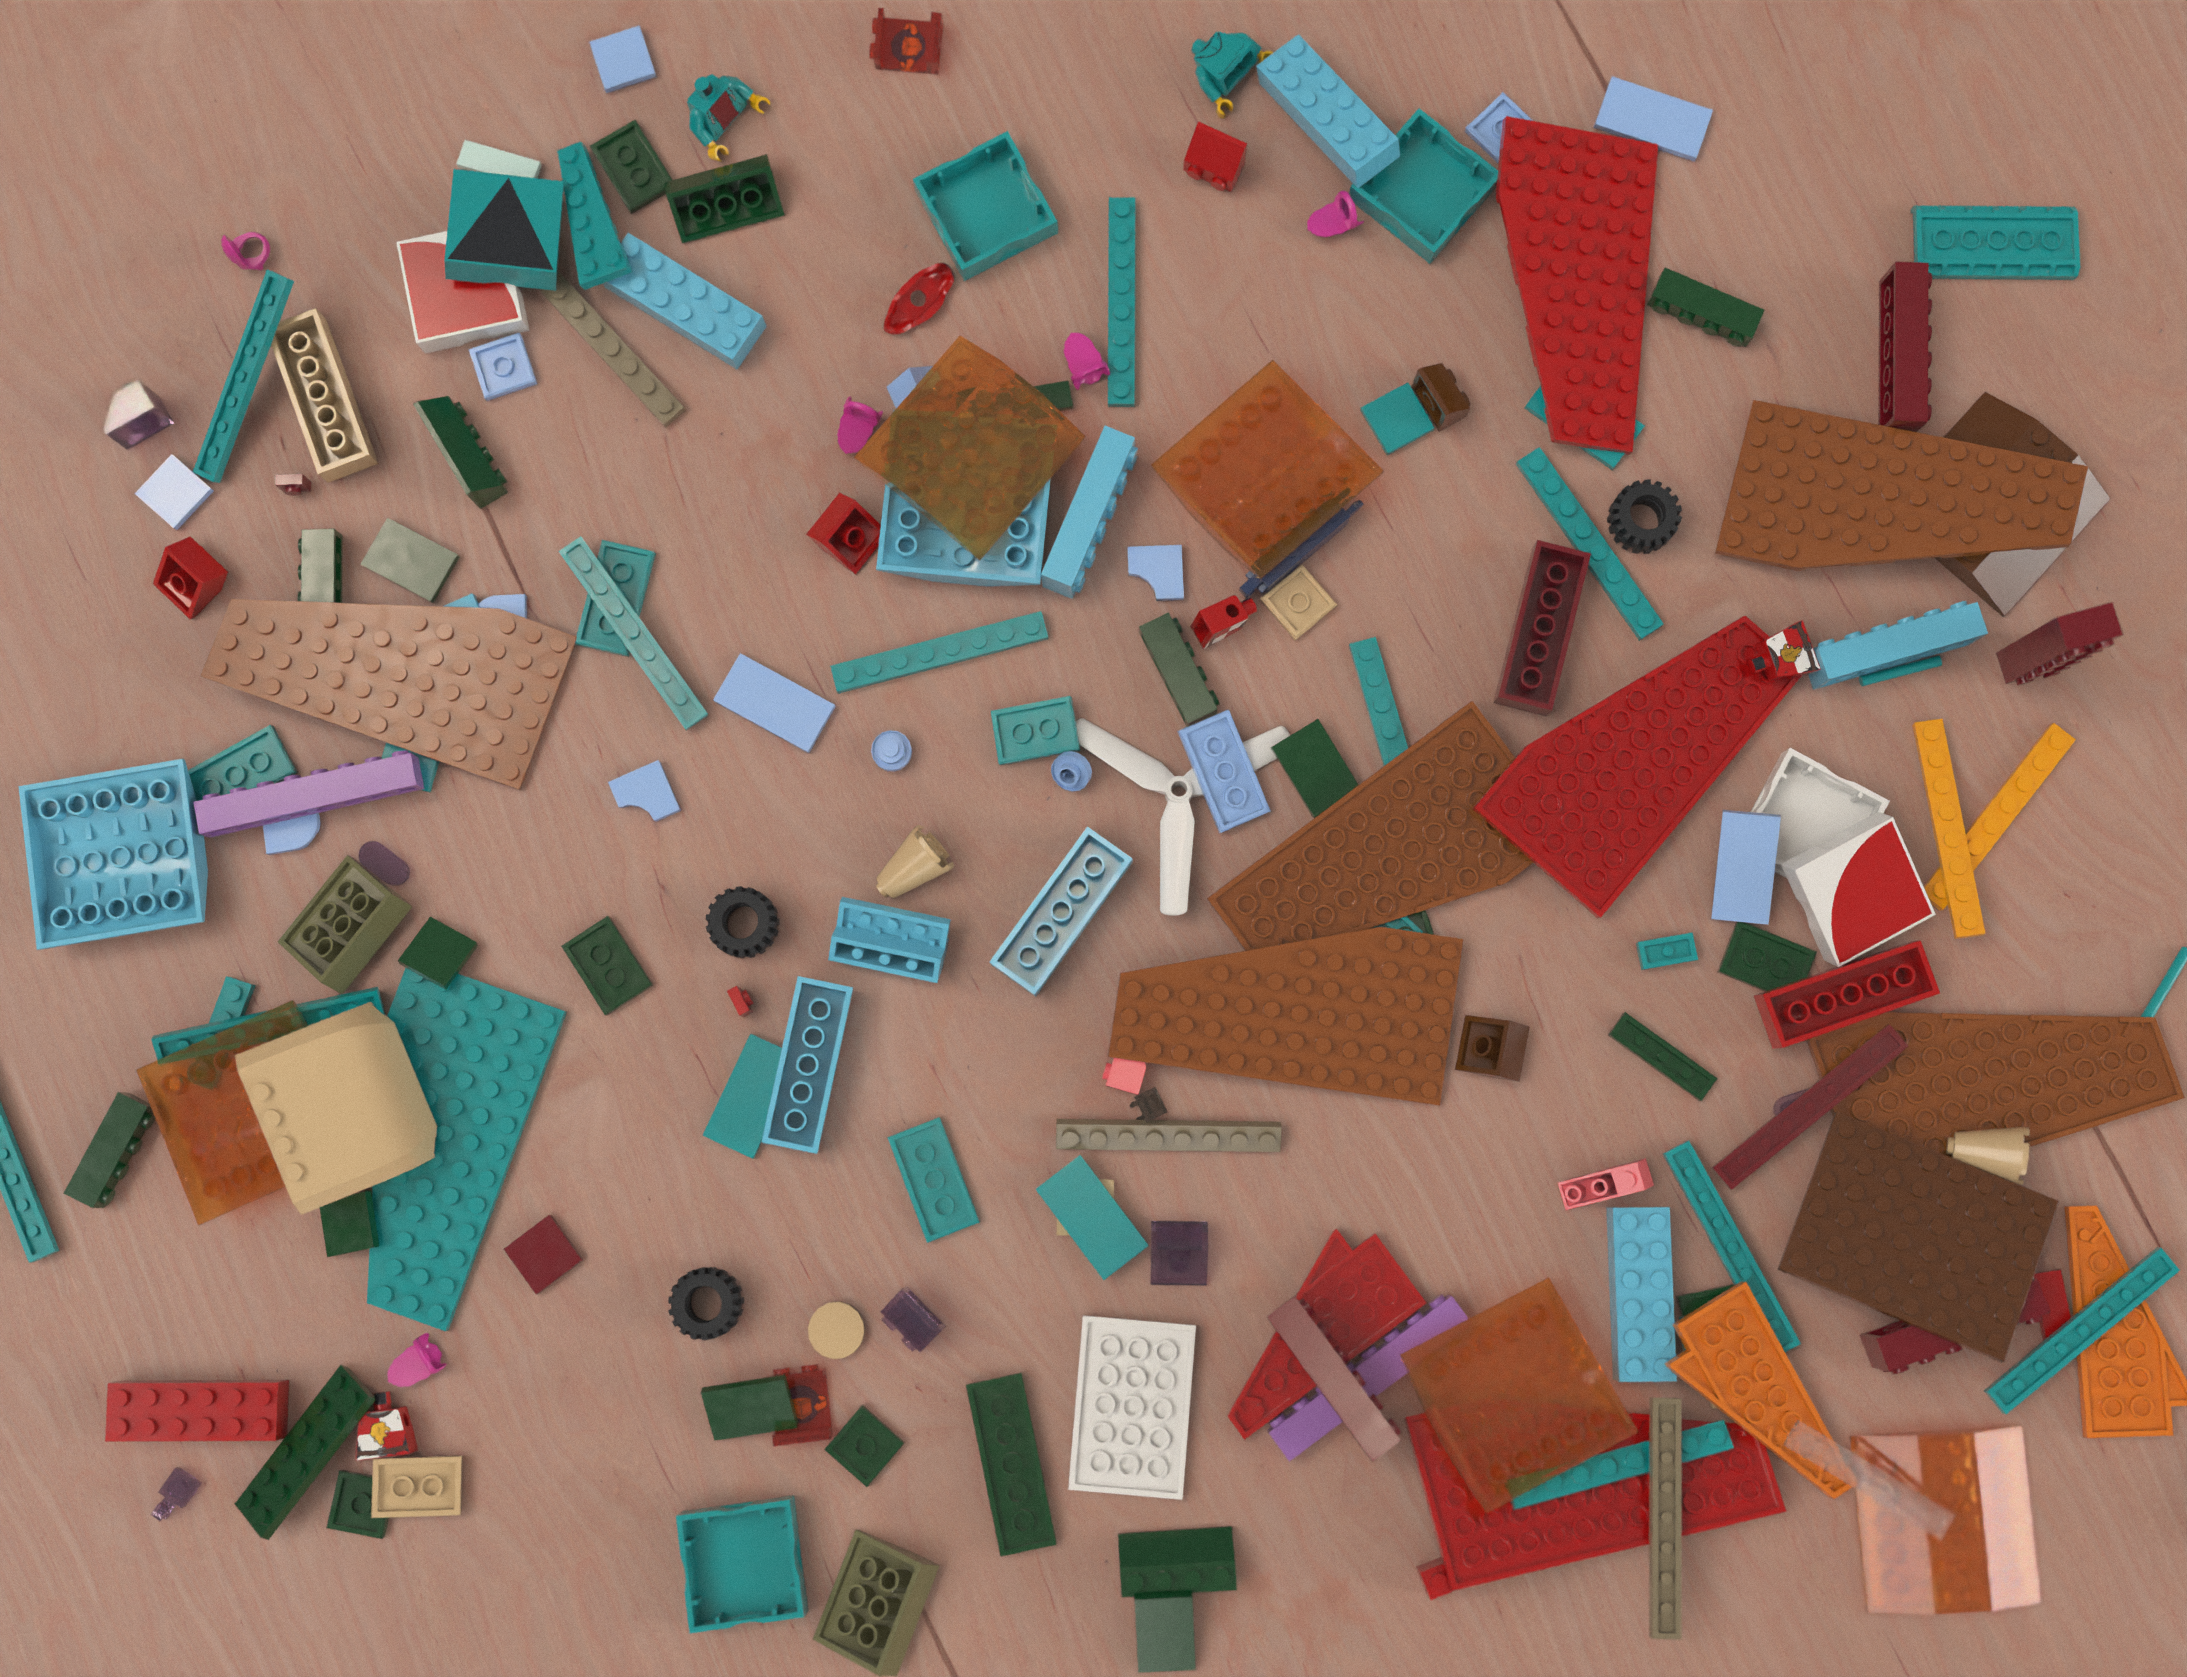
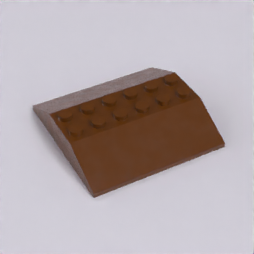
(2008, 575)

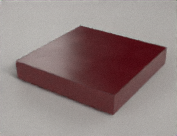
(543, 1254)

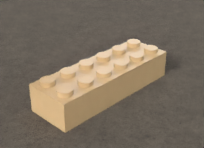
(322, 396)

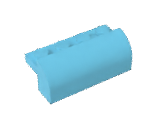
(890, 939)

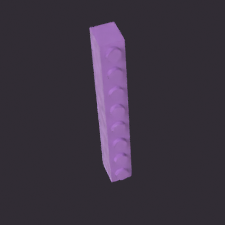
(308, 794)
(1378, 1368)

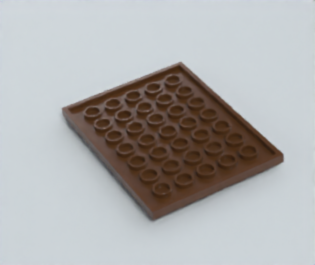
(1919, 1236)

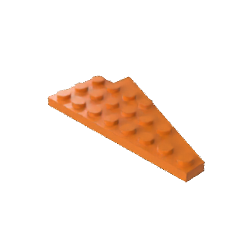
(2129, 1371)
(1747, 1376)

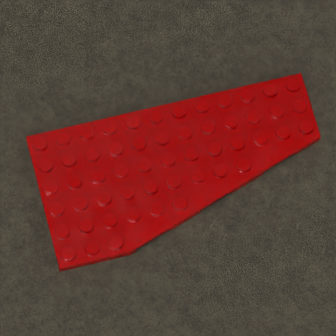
(1580, 255)
(1625, 772)
(1586, 1524)

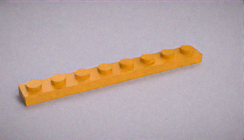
(2007, 803)
(1948, 829)

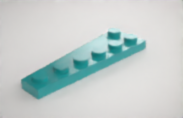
(593, 234)

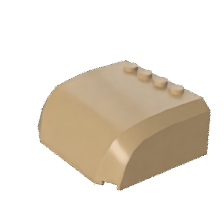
(339, 1106)

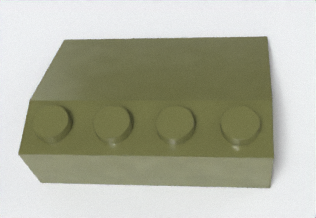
(344, 925)
(875, 1603)

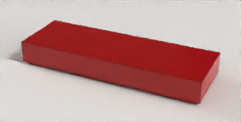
(2055, 1295)

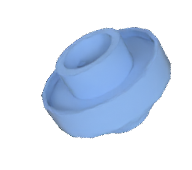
(891, 750)
(1071, 771)

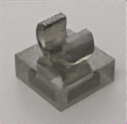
(1149, 1104)

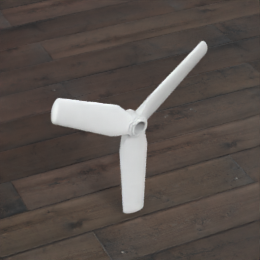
(1177, 819)

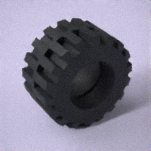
(1659, 501)
(725, 906)
(682, 1309)

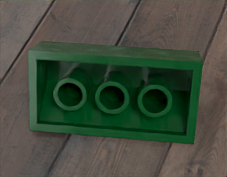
(724, 198)
(462, 450)
(1177, 1561)

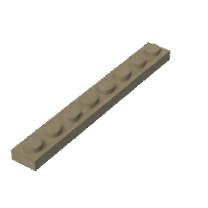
(614, 351)
(1168, 1135)
(1664, 1518)

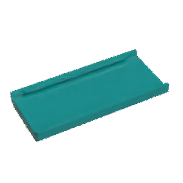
(1997, 242)

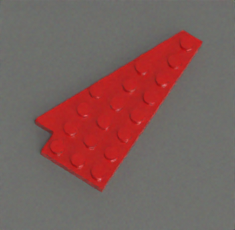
(1356, 1299)

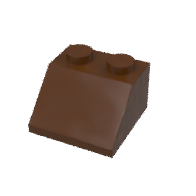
(1440, 395)
(1492, 1047)

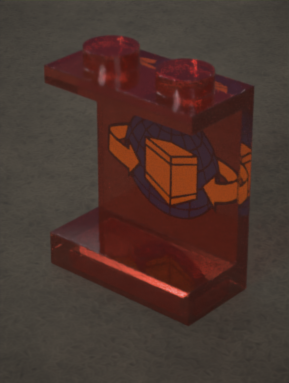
(907, 44)
(811, 1406)

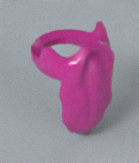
(1334, 217)
(233, 252)
(1083, 360)
(856, 425)
(415, 1363)

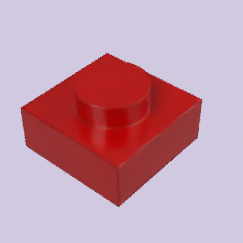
(741, 1000)

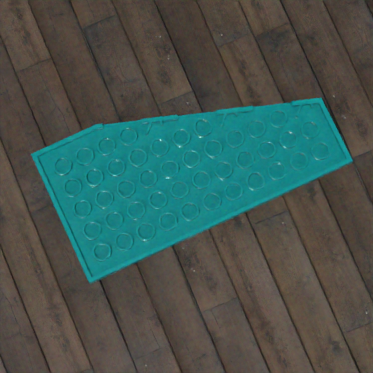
(480, 1072)

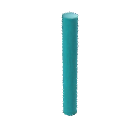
(1901, 670)
(2166, 984)

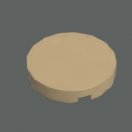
(836, 1330)

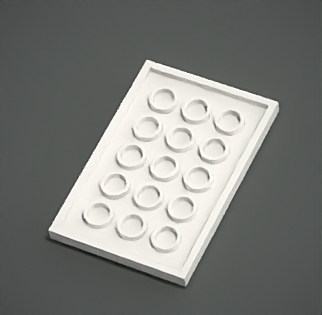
(1132, 1407)

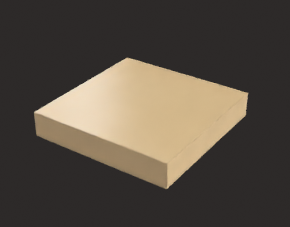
(1298, 602)

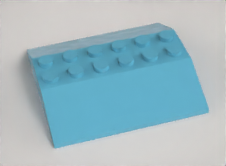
(921, 550)
(113, 854)

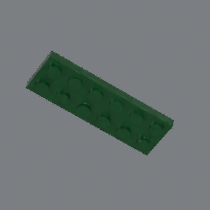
(304, 1452)
(1011, 1464)

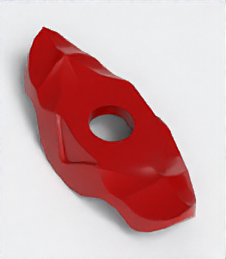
(933, 283)

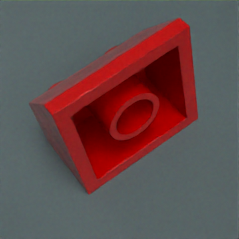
(1215, 157)
(846, 532)
(189, 576)

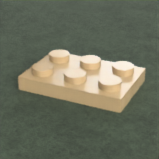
(416, 1486)

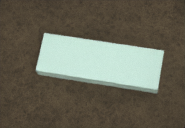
(491, 160)

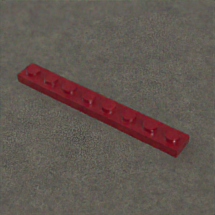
(1810, 1106)

